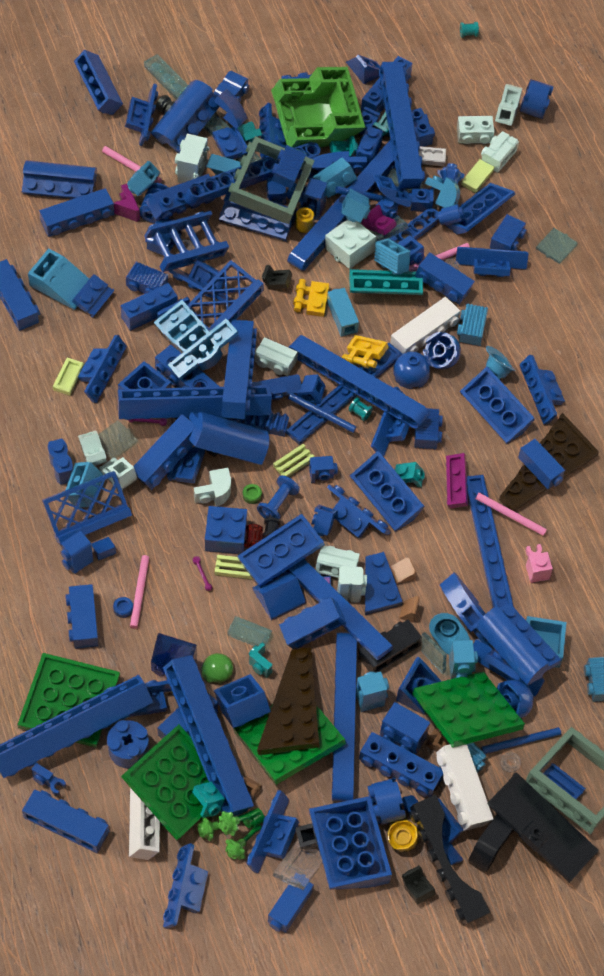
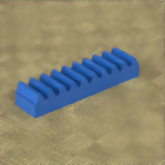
(274, 423)

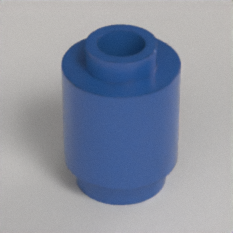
(451, 215)

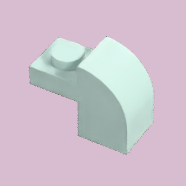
(509, 105)
(92, 448)
(124, 471)
(218, 490)

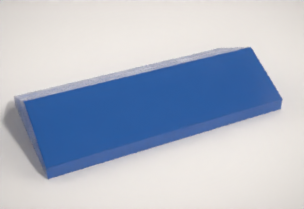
(481, 206)
(497, 405)
(387, 491)

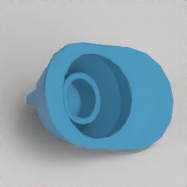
(498, 363)
(446, 629)

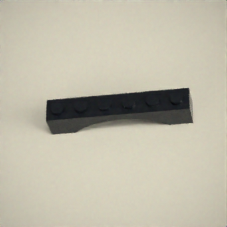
(467, 901)

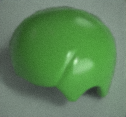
(217, 668)

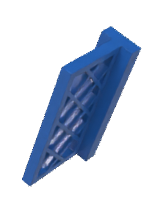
(237, 306)
(92, 523)

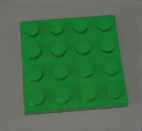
(61, 686)
(468, 709)
(285, 764)
(166, 781)

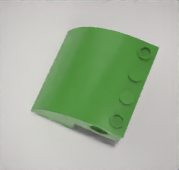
(318, 107)

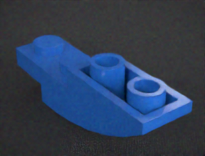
(323, 161)
(464, 603)

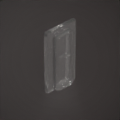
(298, 866)

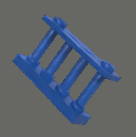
(185, 256)

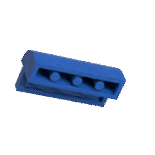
(186, 115)
(229, 437)

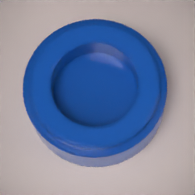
(123, 607)

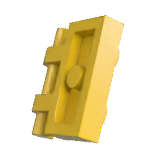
(317, 297)
(365, 347)

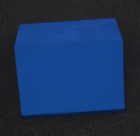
(280, 595)
(417, 676)

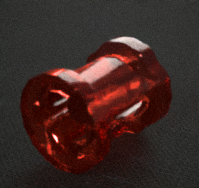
(253, 534)

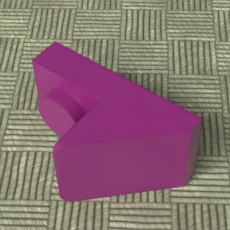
(127, 205)
(378, 222)

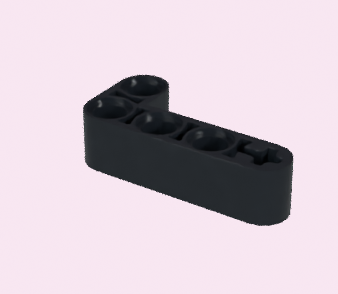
(490, 843)

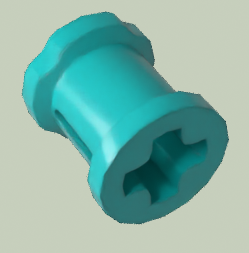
(469, 29)
(360, 409)

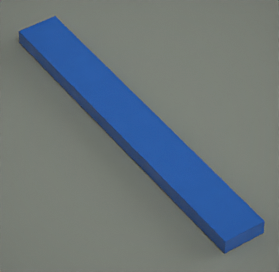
(337, 399)
(488, 543)
(355, 622)

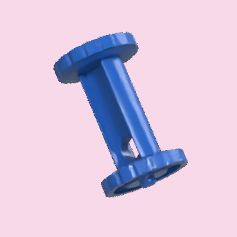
(287, 486)

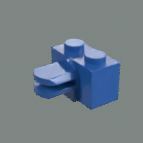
(312, 196)

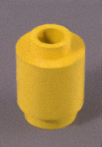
(304, 220)

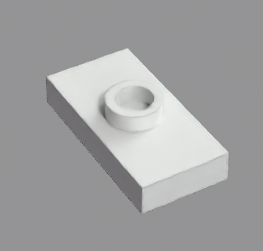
(432, 156)

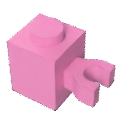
(538, 565)

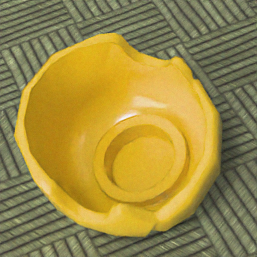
(403, 835)

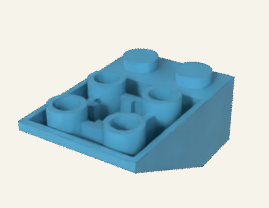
(57, 278)

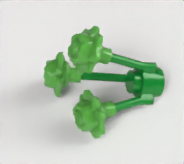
(228, 825)

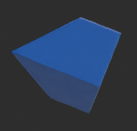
(364, 68)

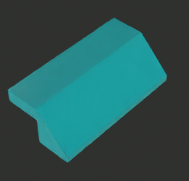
(384, 282)

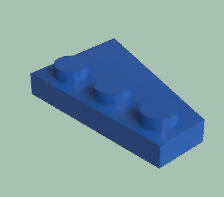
(381, 587)

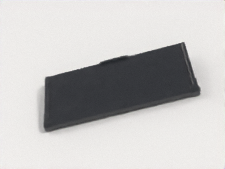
(542, 827)

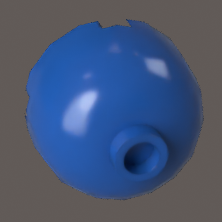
(442, 350)
(411, 370)
(517, 695)

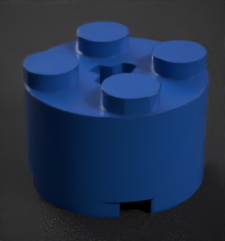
(536, 98)
(128, 733)
(386, 801)

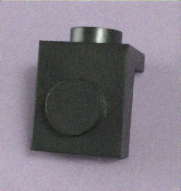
(276, 279)
(417, 885)

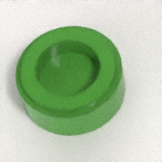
(252, 493)

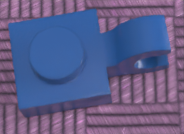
(44, 776)

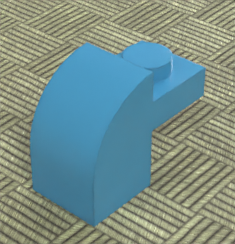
(449, 191)

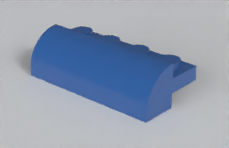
(58, 179)
(254, 221)
(518, 643)

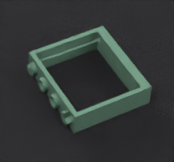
(257, 203)
(558, 796)

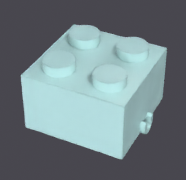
(192, 158)
(350, 243)

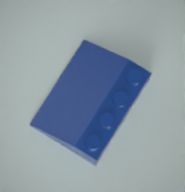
(350, 844)

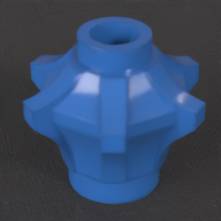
(451, 172)

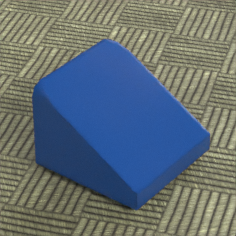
(103, 548)

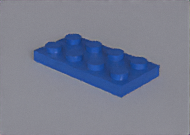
(280, 550)

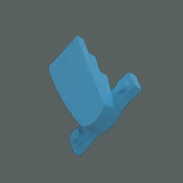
(193, 339)

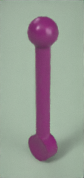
(162, 421)
(196, 560)

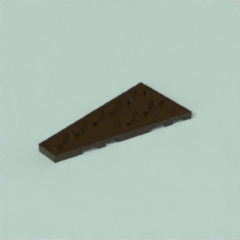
(566, 446)
(293, 715)

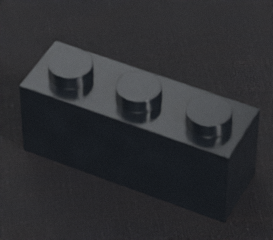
(403, 639)

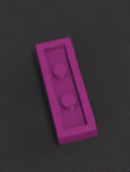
(456, 480)

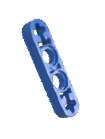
(421, 219)

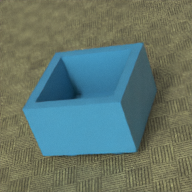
(551, 632)

